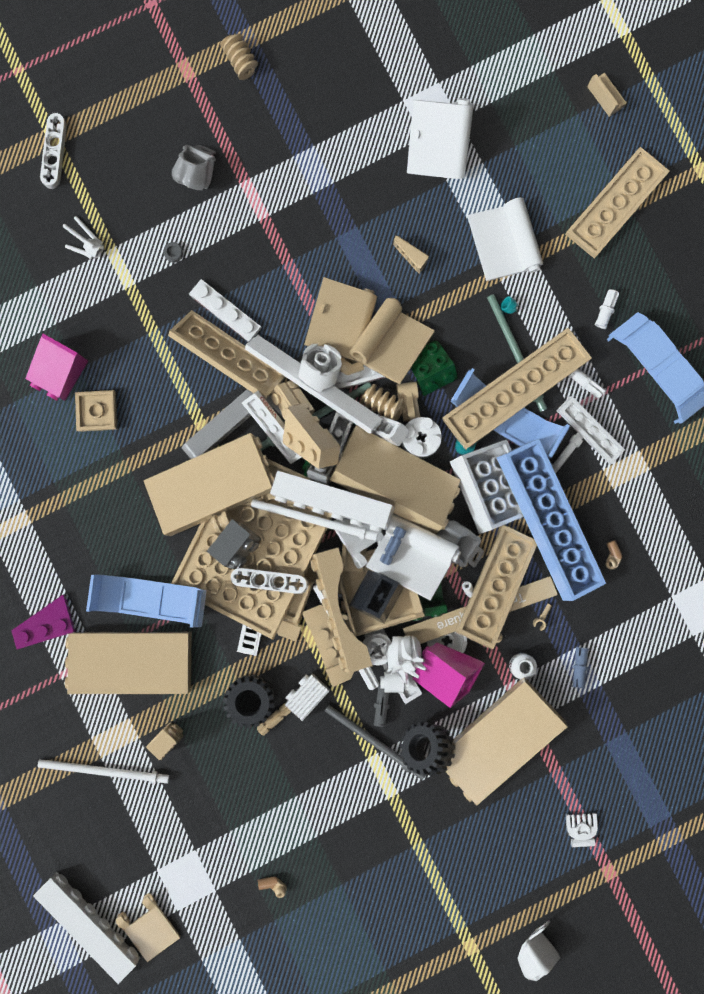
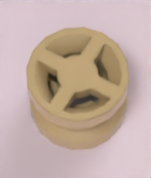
(221, 521)

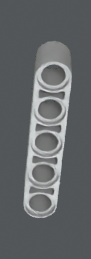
(218, 427)

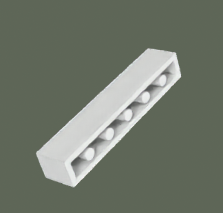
(332, 500)
(87, 927)

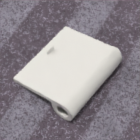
(440, 138)
(505, 240)
(420, 559)

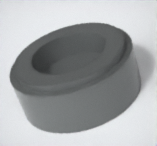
(173, 252)

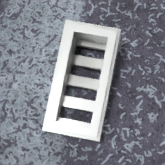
(391, 431)
(242, 640)

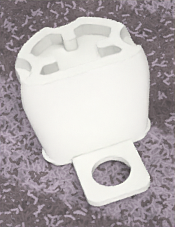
(537, 955)

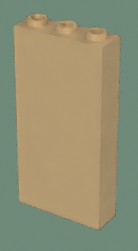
(397, 478)
(210, 484)
(128, 663)
(502, 740)

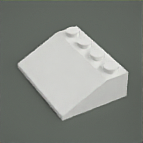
(486, 487)

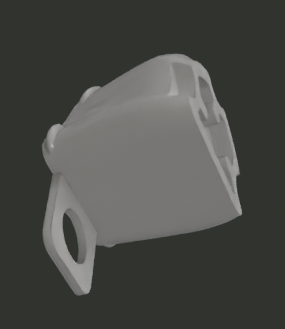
(194, 167)
(466, 540)

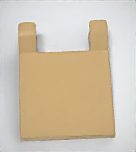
(151, 931)

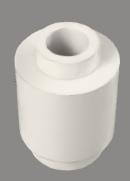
(393, 683)

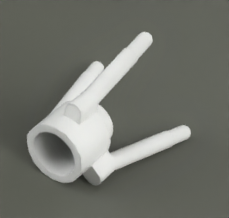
(93, 247)

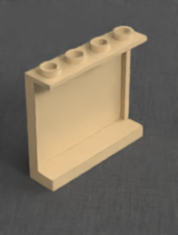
(405, 609)

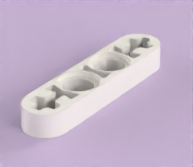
(57, 151)
(269, 580)

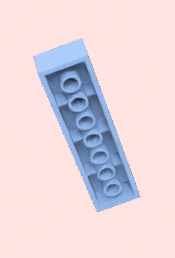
(551, 520)

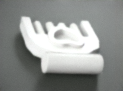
(582, 832)

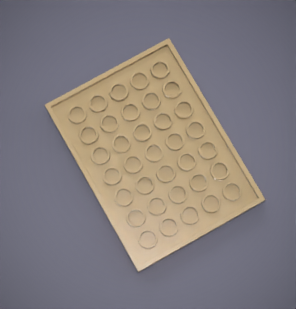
(283, 548)

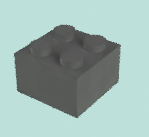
(234, 545)

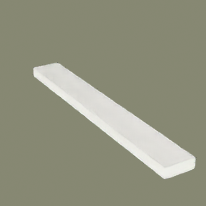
(331, 396)

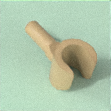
(542, 617)

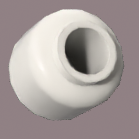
(523, 666)

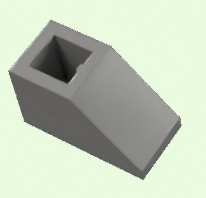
(320, 475)

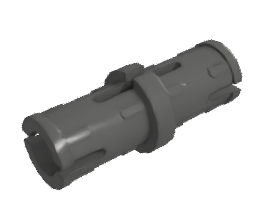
(380, 720)

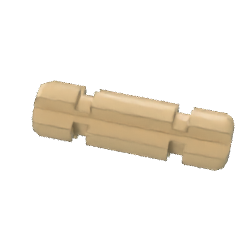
(273, 720)

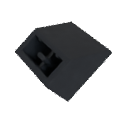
(376, 596)

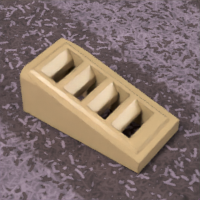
(413, 255)

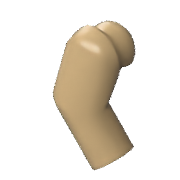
(348, 368)

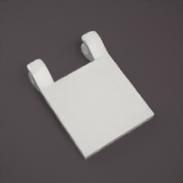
(355, 544)

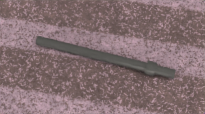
(369, 738)

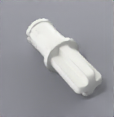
(607, 309)
(587, 383)

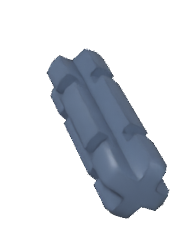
(393, 545)

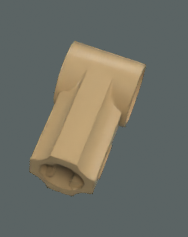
(409, 394)

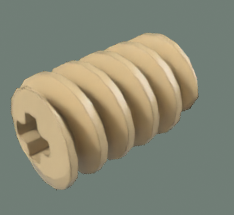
(239, 55)
(382, 403)

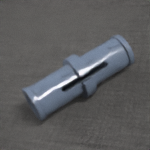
(580, 667)

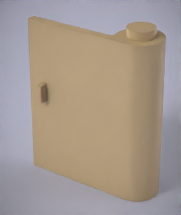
(340, 316)
(391, 342)

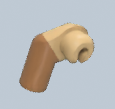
(615, 555)
(273, 883)

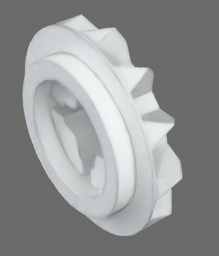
(377, 638)

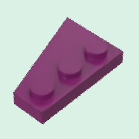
(46, 624)

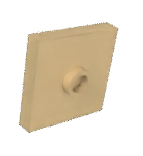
(96, 411)

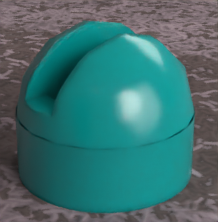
(509, 305)

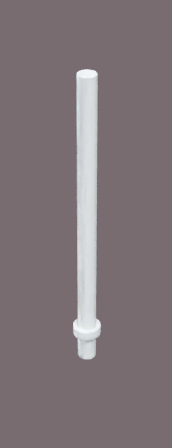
(362, 533)
(153, 777)

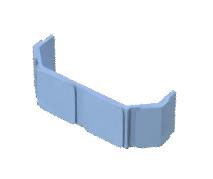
(663, 363)
(522, 426)
(147, 599)

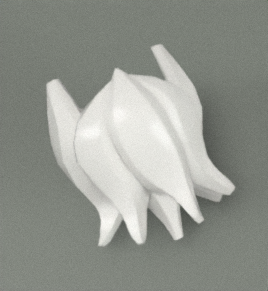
(404, 656)

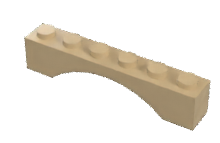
(352, 652)

